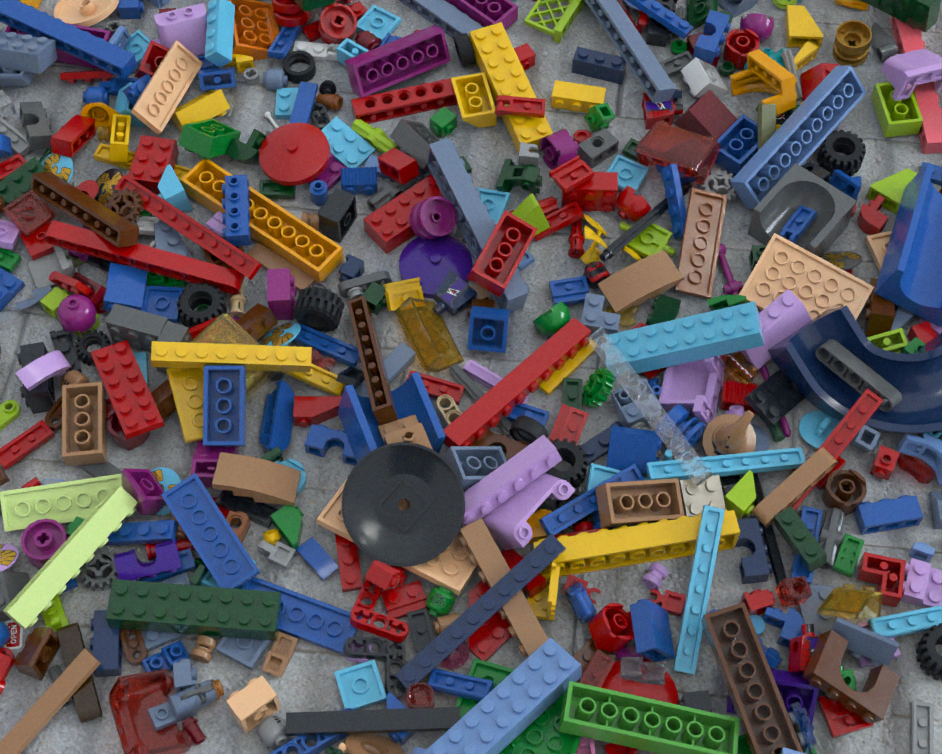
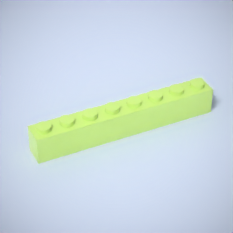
(70, 557)

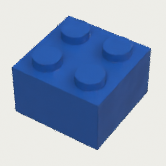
(488, 329)

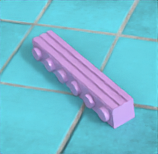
(484, 376)

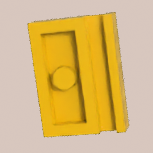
(399, 291)

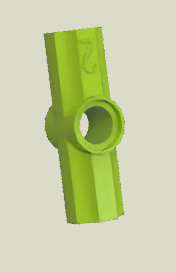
(375, 137)

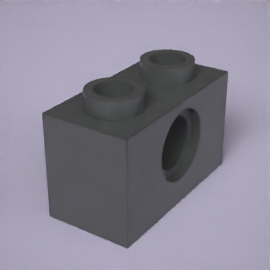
(598, 148)

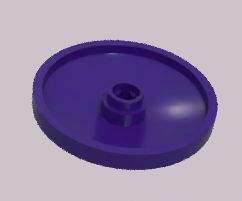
(433, 261)

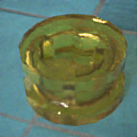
(104, 133)

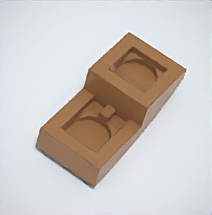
(280, 654)

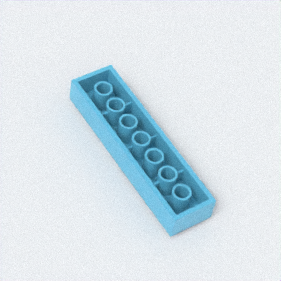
(691, 338)

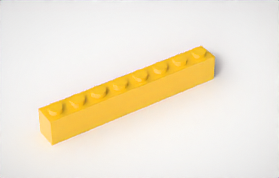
(251, 356)

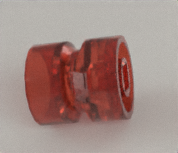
(420, 696)

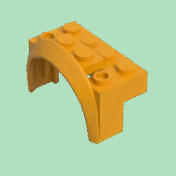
(769, 77)

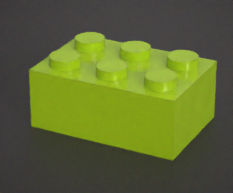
(895, 117)

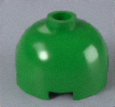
(553, 319)

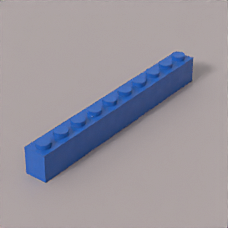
(68, 38)

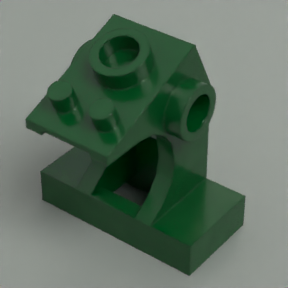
(528, 181)

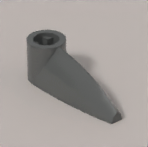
(883, 43)

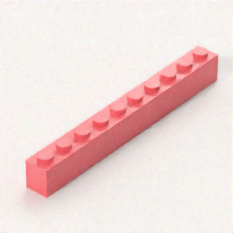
(930, 133)

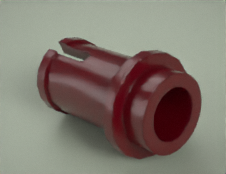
(192, 728)

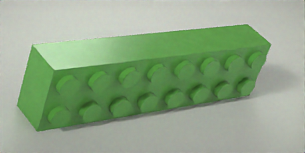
(645, 722)

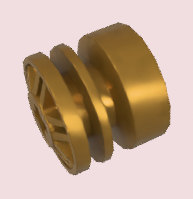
(852, 43)

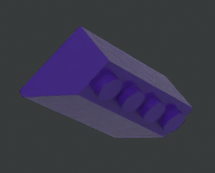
(792, 689)

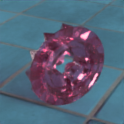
(457, 659)

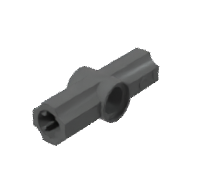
(388, 192)
(831, 535)

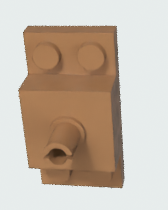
(404, 430)

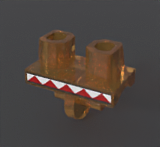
(736, 371)

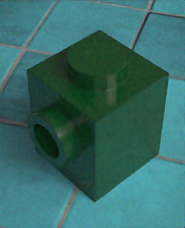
(375, 297)

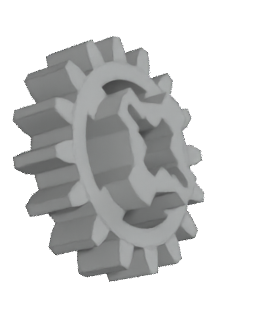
(720, 184)

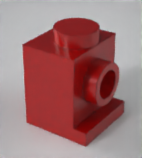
(758, 601)

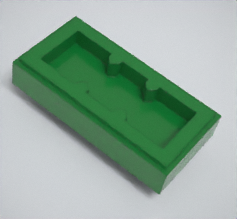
(848, 555)

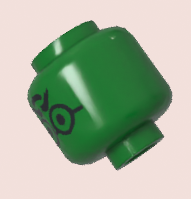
(440, 601)

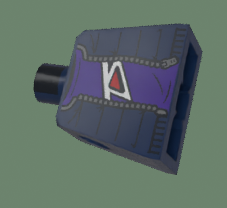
(453, 295)

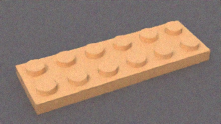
(166, 87)

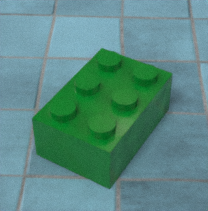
(208, 138)

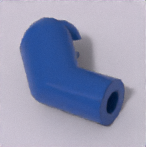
(655, 385)

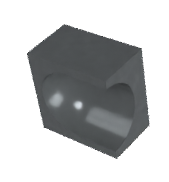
(808, 190)

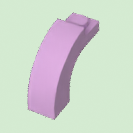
(43, 369)

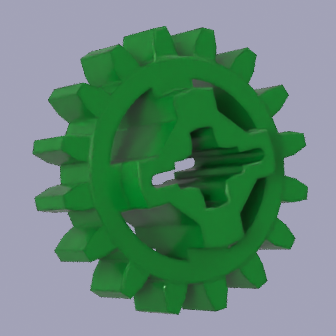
(598, 387)

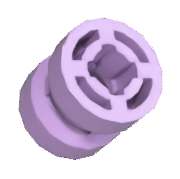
(654, 577)

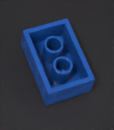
(738, 144)

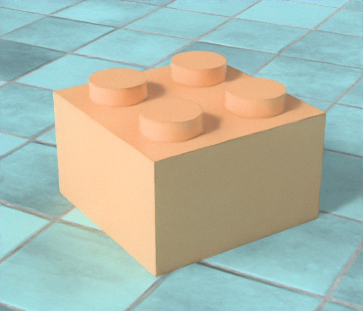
(253, 703)

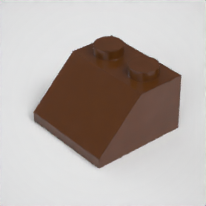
(38, 653)

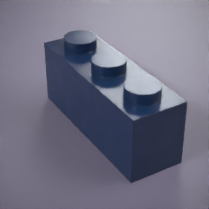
(599, 65)
(106, 646)

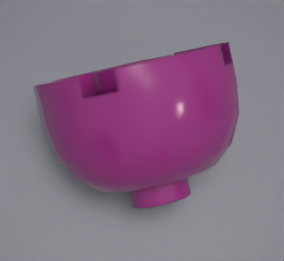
(759, 24)
(76, 313)

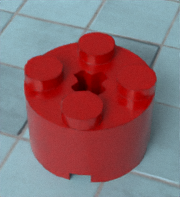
(737, 46)
(611, 628)

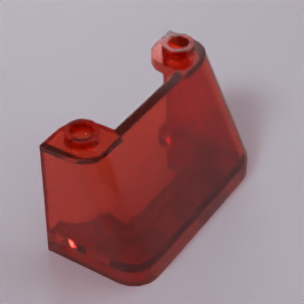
(674, 145)
(130, 703)

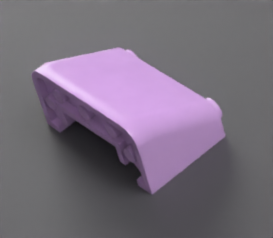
(508, 521)

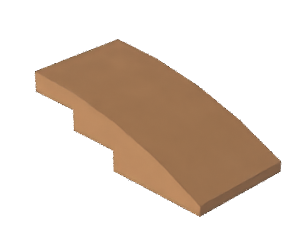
(640, 281)
(256, 478)

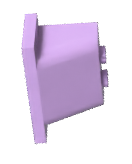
(184, 25)
(912, 69)
(695, 387)

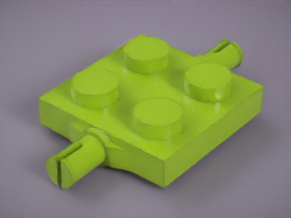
(650, 241)

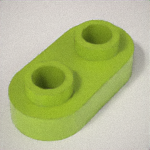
(9, 416)

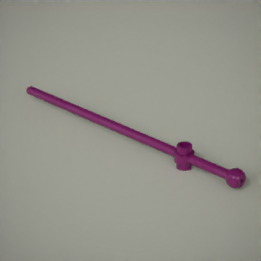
(734, 288)

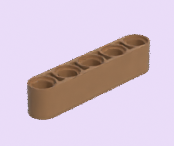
(794, 486)

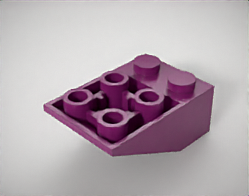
(205, 461)

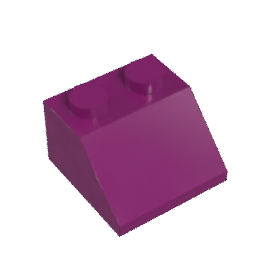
(144, 489)

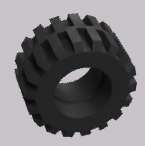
(843, 143)
(196, 296)
(318, 309)
(576, 457)
(927, 651)

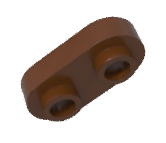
(55, 414)
(133, 646)

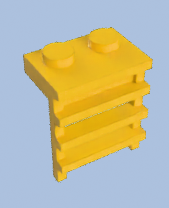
(544, 602)

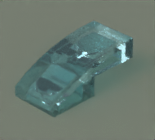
(644, 672)

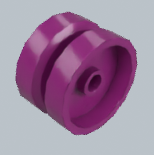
(433, 218)
(42, 540)

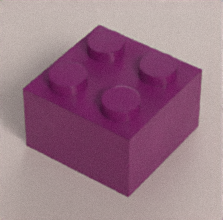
(281, 293)

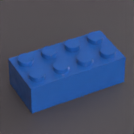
(224, 406)

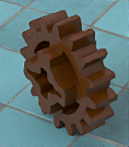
(124, 206)

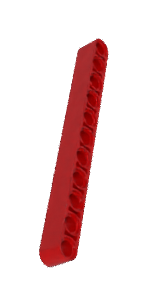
(144, 258)

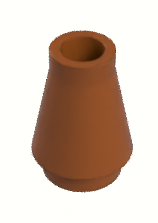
(331, 101)

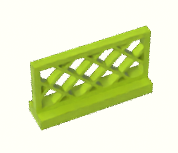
(564, 21)

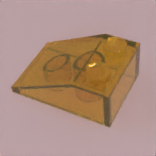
(852, 602)

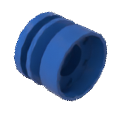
(691, 429)

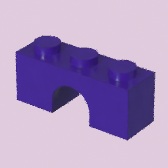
(131, 568)

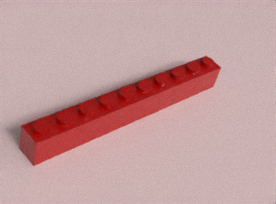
(517, 385)

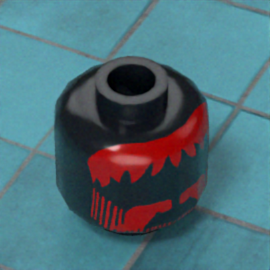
(595, 273)

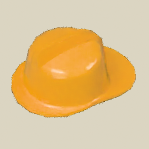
(100, 112)

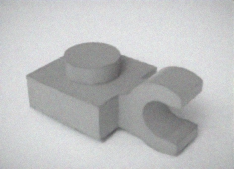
(278, 554)

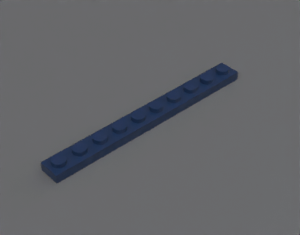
(480, 611)

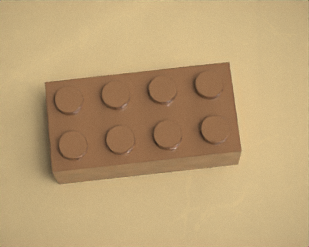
(84, 424)
(639, 502)

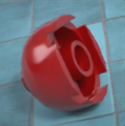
(631, 205)

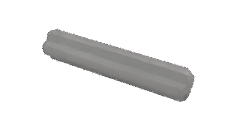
(790, 66)

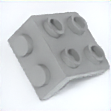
(44, 266)

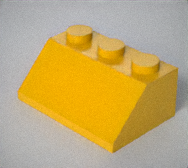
(475, 99)
(201, 108)

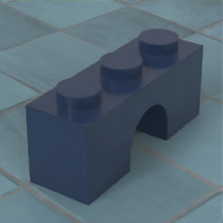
(753, 568)

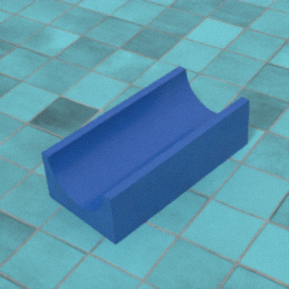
(914, 253)

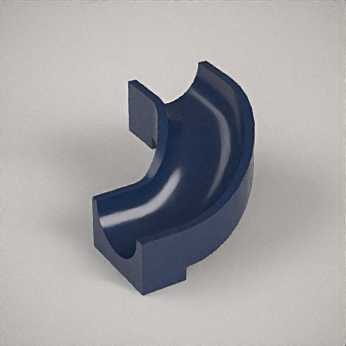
(913, 375)

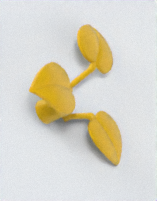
(593, 252)

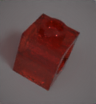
(793, 591)

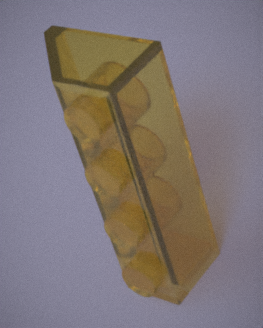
(428, 335)

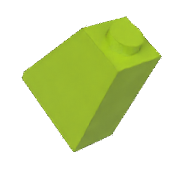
(891, 189)
(532, 213)

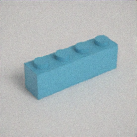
(219, 32)

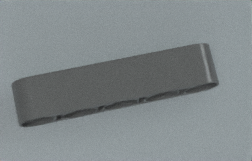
(857, 373)

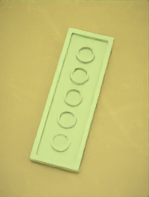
(55, 501)

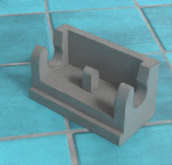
(527, 157)

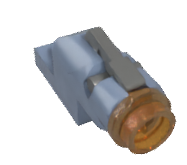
(185, 703)

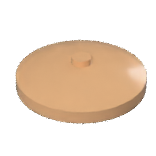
(84, 11)

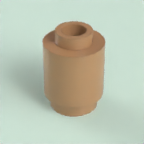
(443, 622)

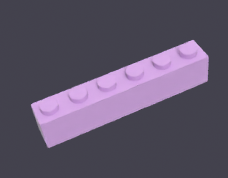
(509, 479)

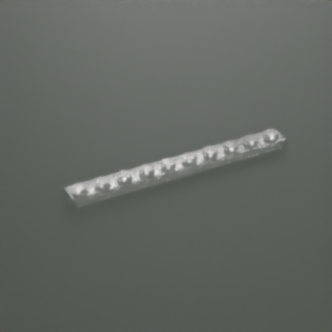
(650, 407)

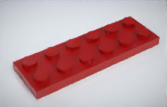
(127, 389)

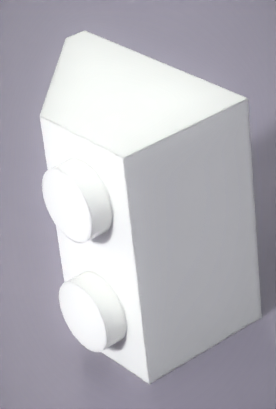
(703, 77)

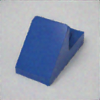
(845, 183)

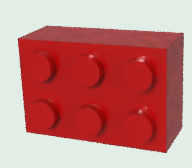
(152, 159)
(595, 194)

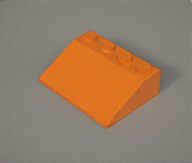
(253, 28)

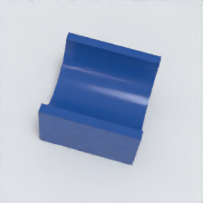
(409, 400)

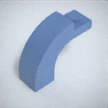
(925, 448)

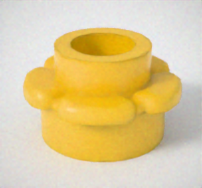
(271, 536)

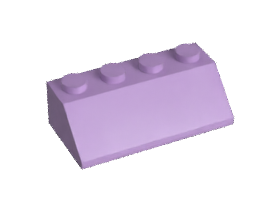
(777, 322)

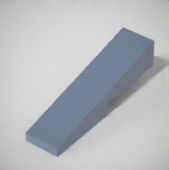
(394, 363)

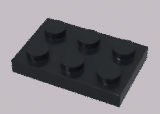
(774, 398)

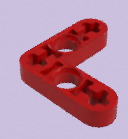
(367, 612)

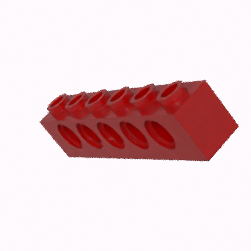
(404, 101)

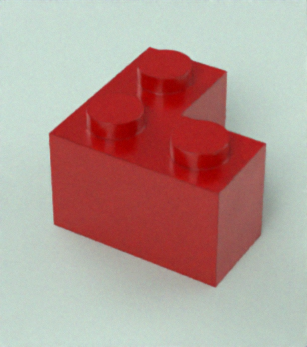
(886, 573)

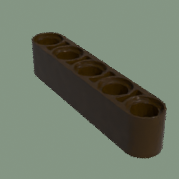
(86, 696)

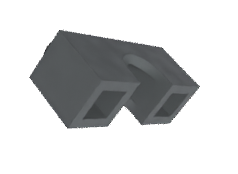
(38, 127)

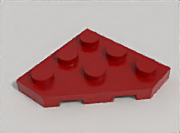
(492, 634)

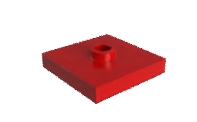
(36, 244)

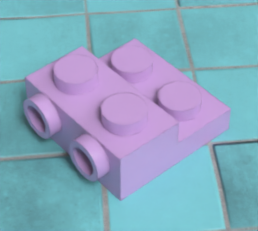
(922, 584)

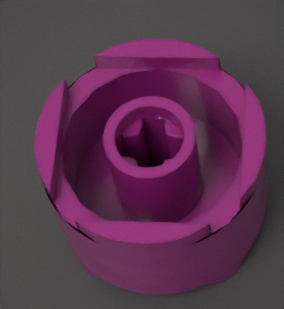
(558, 148)

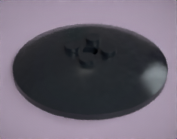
(373, 498)

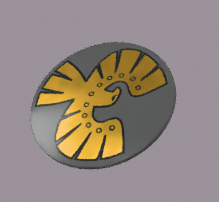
(843, 259)

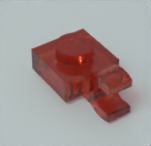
(316, 359)

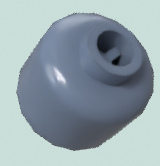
(274, 79)

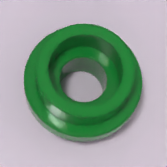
(678, 47)

